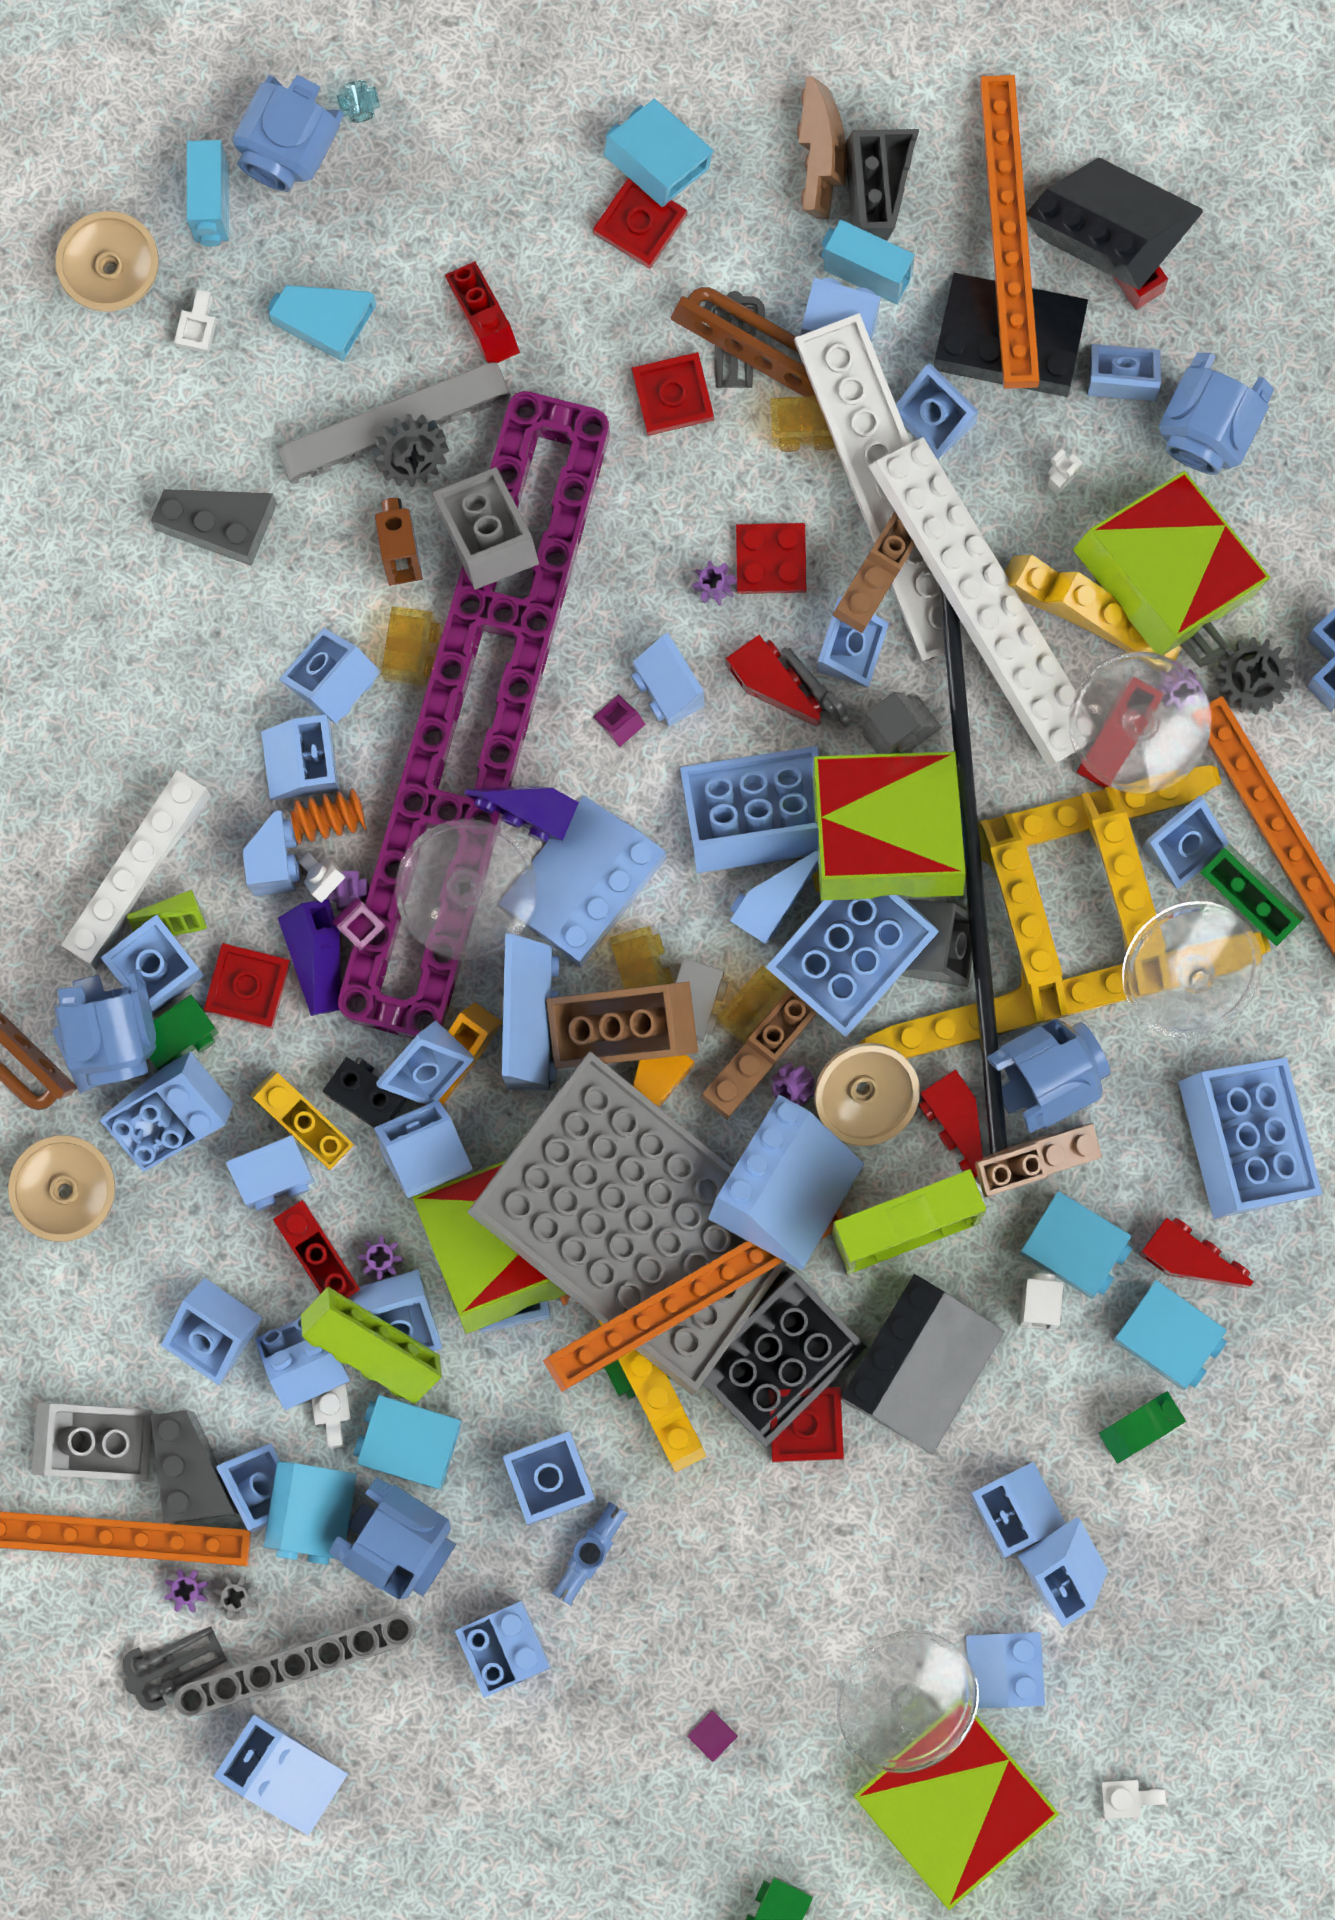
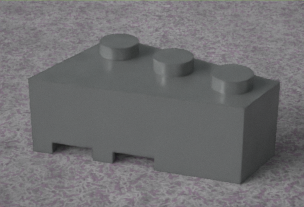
(877, 177)
(216, 520)
(899, 724)
(187, 1470)

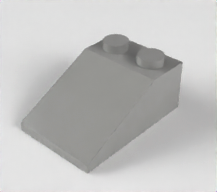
(486, 528)
(91, 1442)

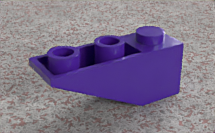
(537, 808)
(314, 953)

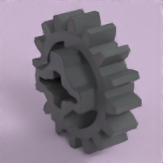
(412, 453)
(1267, 679)

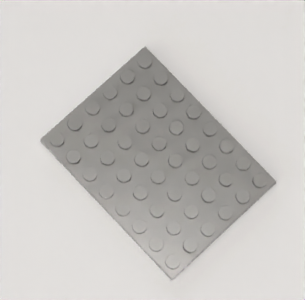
(619, 1208)

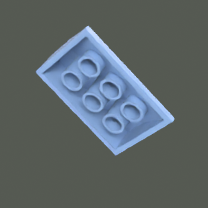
(751, 809)
(590, 880)
(851, 955)
(526, 1027)
(1247, 1137)
(787, 1184)

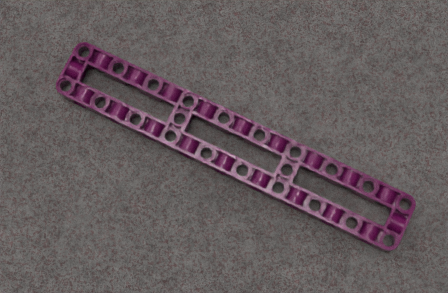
(445, 697)

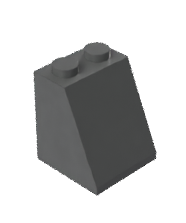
(950, 952)

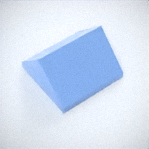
(1124, 372)
(936, 411)
(849, 653)
(1186, 843)
(427, 1066)
(251, 1483)

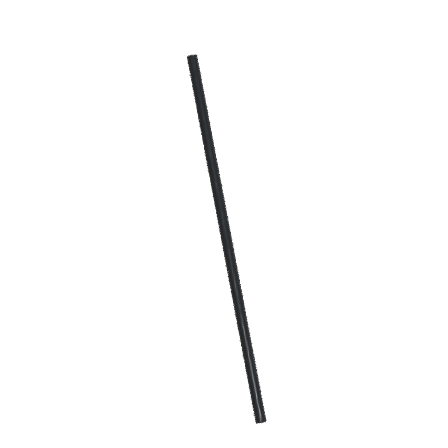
(974, 875)

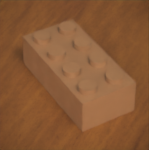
(623, 1024)

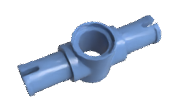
(580, 1571)

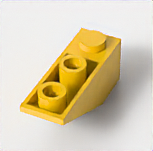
(301, 1119)

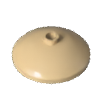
(105, 240)
(877, 1111)
(41, 1174)

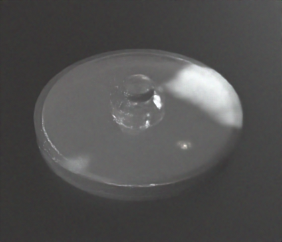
(1139, 722)
(465, 889)
(1192, 970)
(907, 1701)

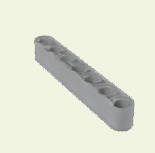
(355, 436)
(278, 1665)

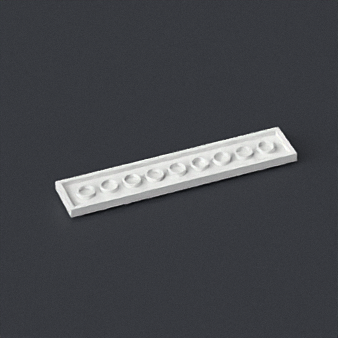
(864, 430)
(980, 594)

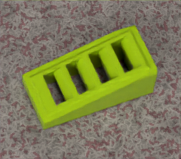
(179, 914)

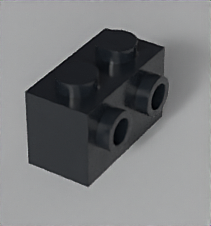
(356, 1091)

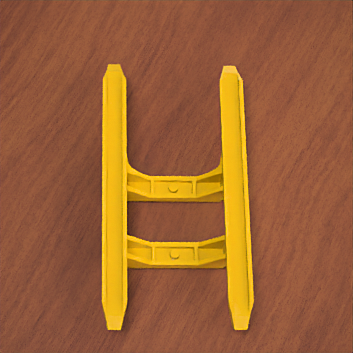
(1042, 991)

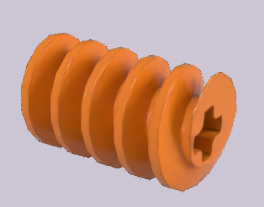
(327, 816)

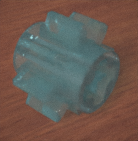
(358, 101)

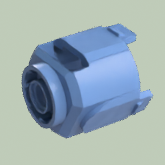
(285, 133)
(1213, 417)
(106, 1031)
(1051, 1072)
(397, 1544)

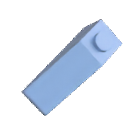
(770, 902)

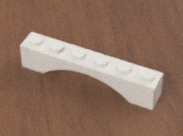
(116, 896)

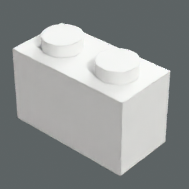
(1041, 1302)

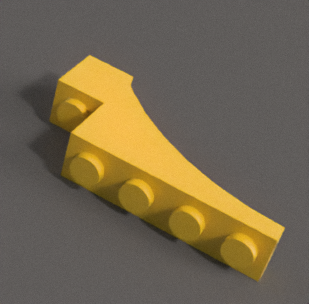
(1077, 601)
(663, 1410)

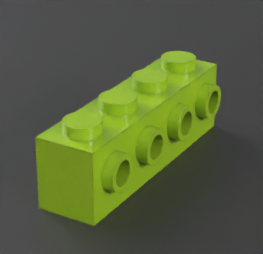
(370, 1346)

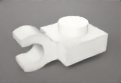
(196, 327)
(1063, 471)
(321, 876)
(331, 1410)
(1124, 1798)

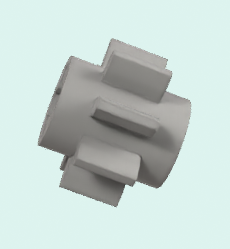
(245, 1602)

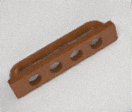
(721, 332)
(55, 1081)

